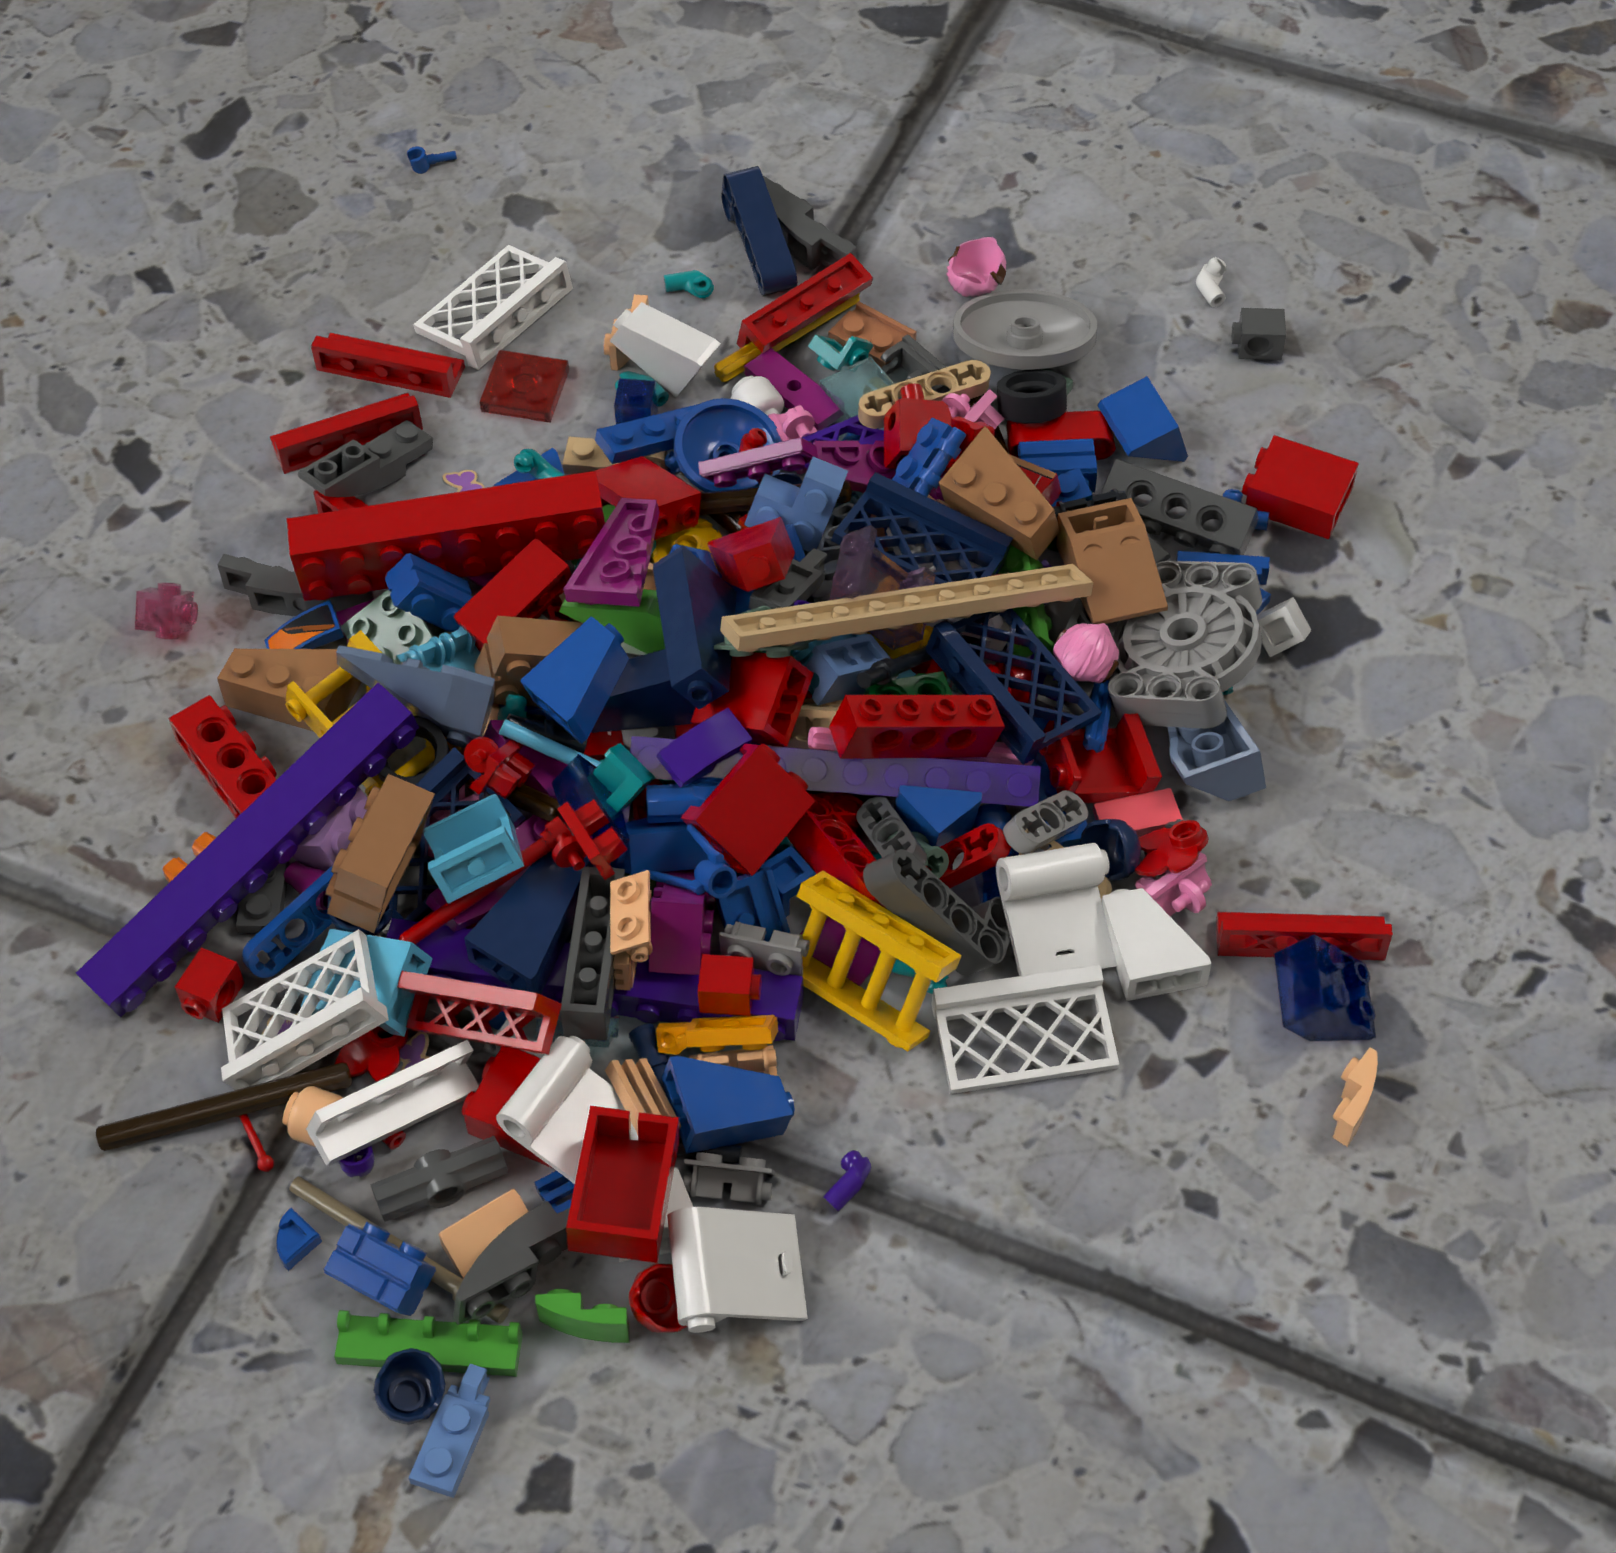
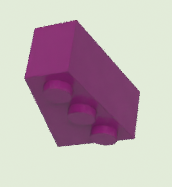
(680, 927)

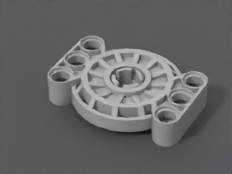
(1192, 651)

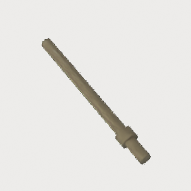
(347, 1216)

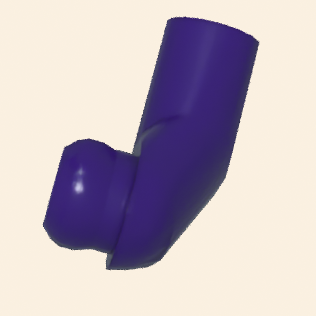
(857, 1171)

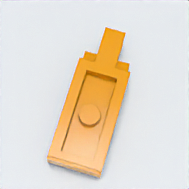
(716, 1033)

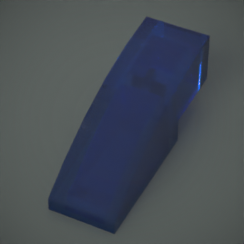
(580, 786)

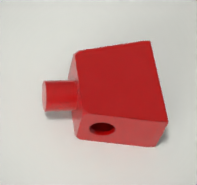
(905, 421)

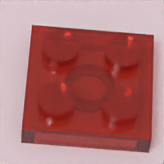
(524, 386)

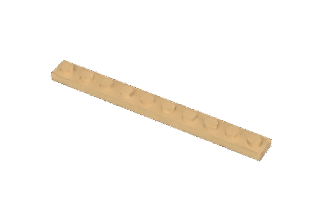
(904, 607)

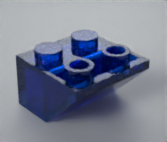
(1324, 992)

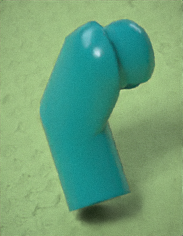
(514, 705)

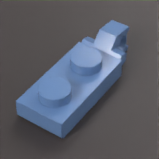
(453, 1435)

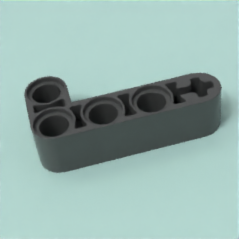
(928, 904)

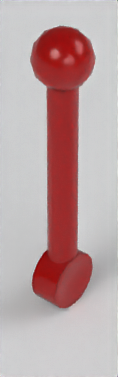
(265, 1162)

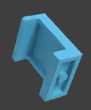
(473, 848)
(387, 962)

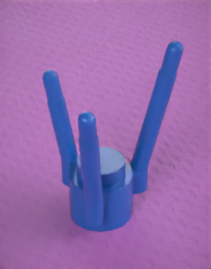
(710, 874)

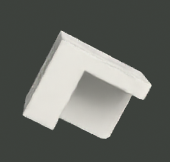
(1282, 627)

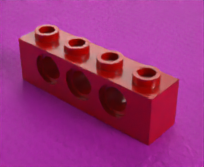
(916, 726)
(222, 753)

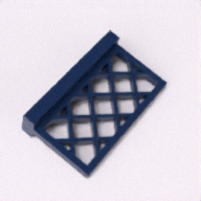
(930, 524)
(968, 672)
(444, 781)

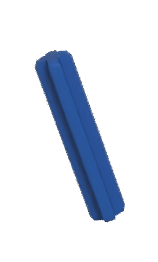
(1096, 732)

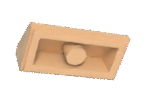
(472, 1234)

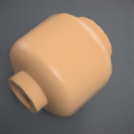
(301, 1109)

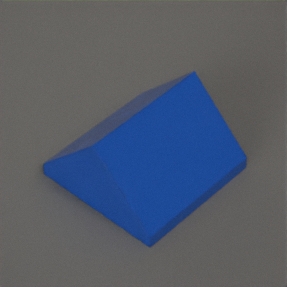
(1143, 423)
(937, 812)

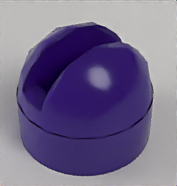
(361, 1168)

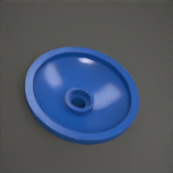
(716, 431)

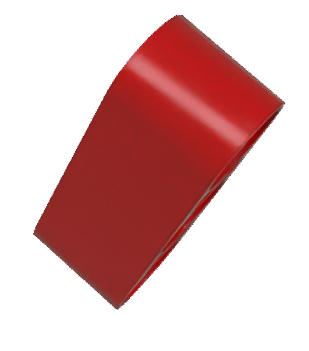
(1066, 427)

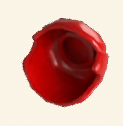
(654, 1299)

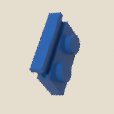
(755, 903)

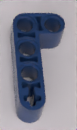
(750, 206)

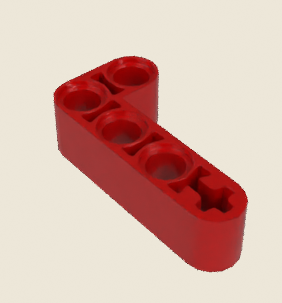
(830, 842)

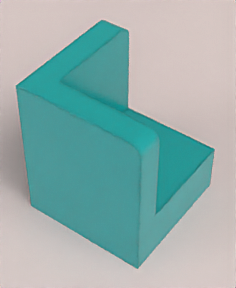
(622, 777)

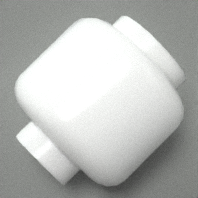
(759, 393)

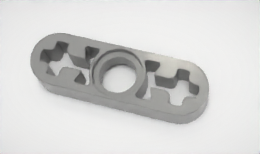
(1040, 832)

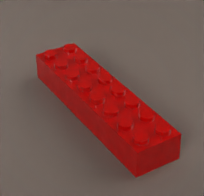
(455, 531)

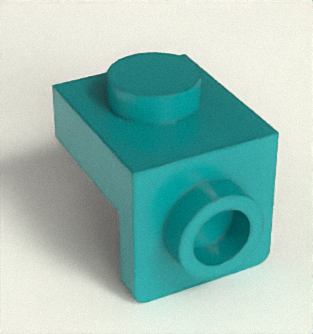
(835, 356)

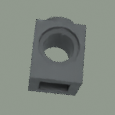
(1260, 333)

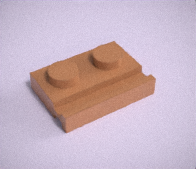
(872, 326)

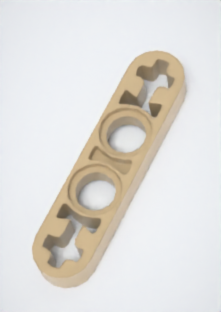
(970, 374)

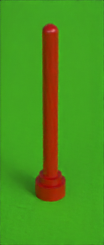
(449, 911)

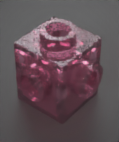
(165, 610)

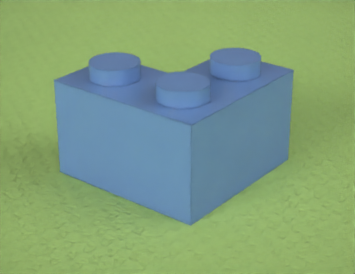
(803, 506)

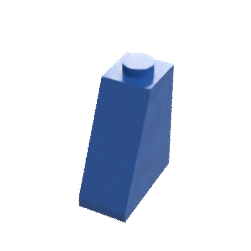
(578, 677)
(659, 848)
(724, 1103)

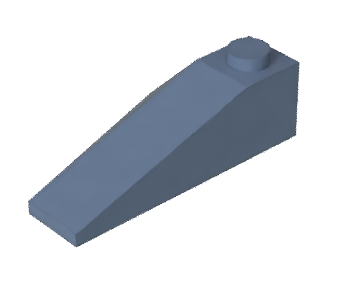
(451, 699)
(1218, 758)

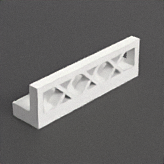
(392, 1104)

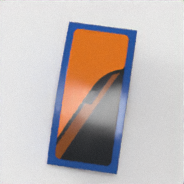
(307, 630)

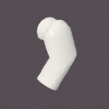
(1209, 279)

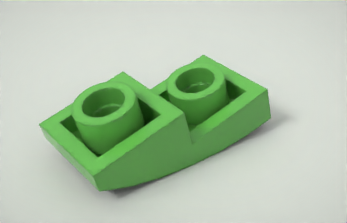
(565, 1312)

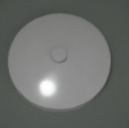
(1025, 329)

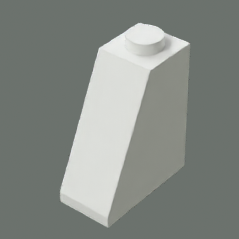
(663, 346)
(1150, 947)

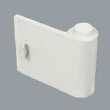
(1056, 908)
(554, 1104)
(735, 1266)

